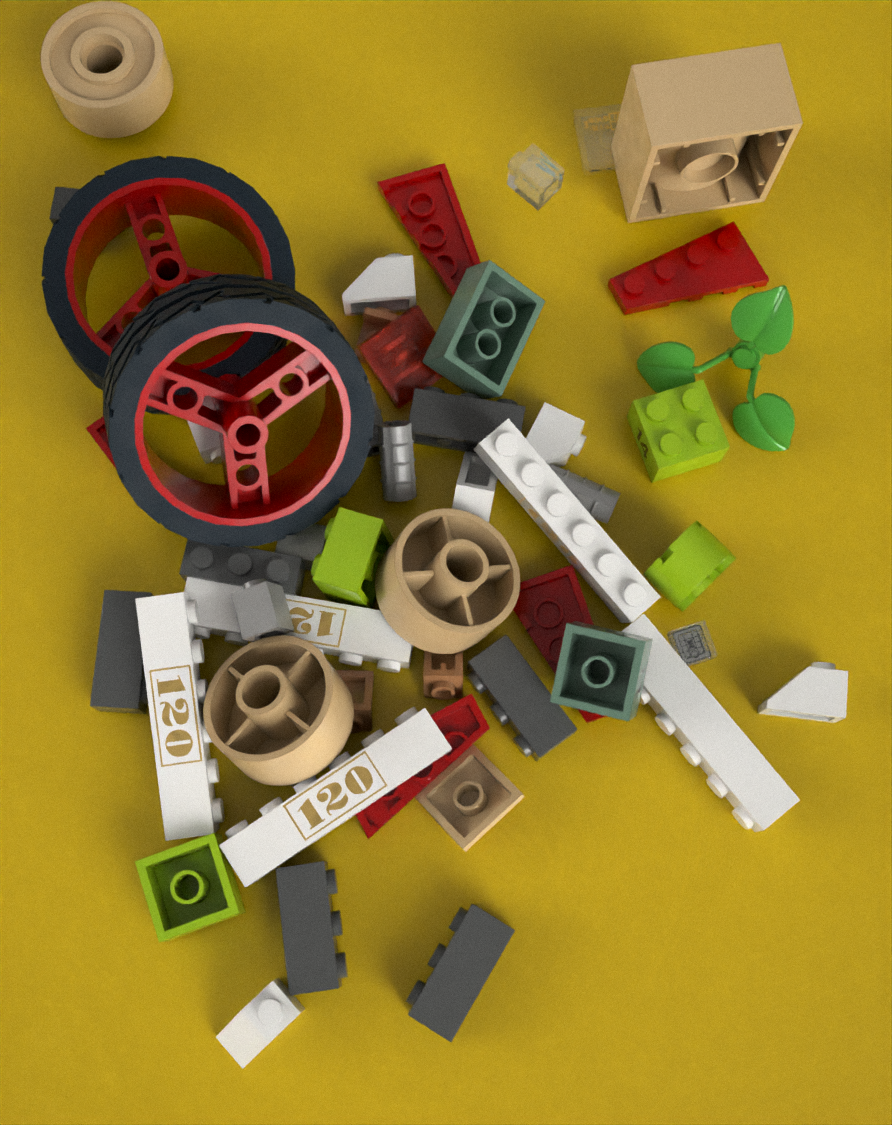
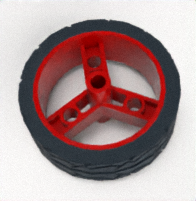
(143, 196)
(251, 504)

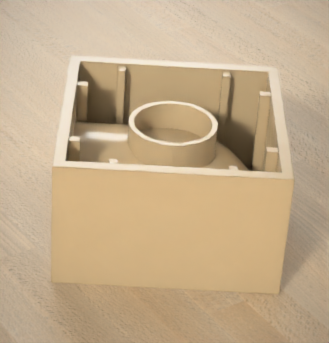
(704, 131)

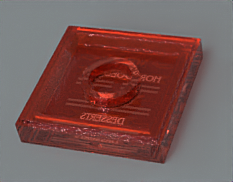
(397, 355)

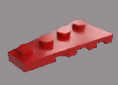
(434, 221)
(699, 268)
(546, 607)
(461, 726)

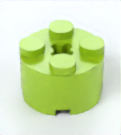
(689, 565)

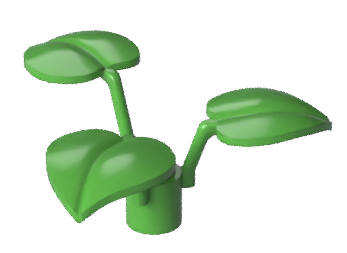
(764, 327)

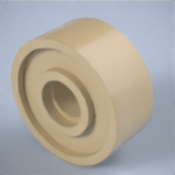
(107, 69)
(447, 581)
(278, 710)

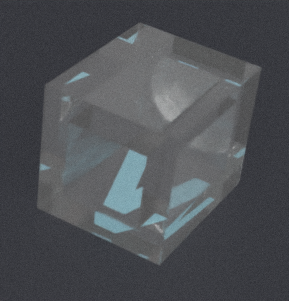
(534, 176)

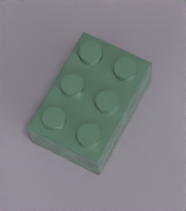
(484, 330)

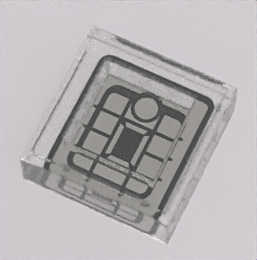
(693, 643)

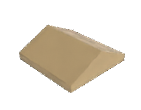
(469, 797)

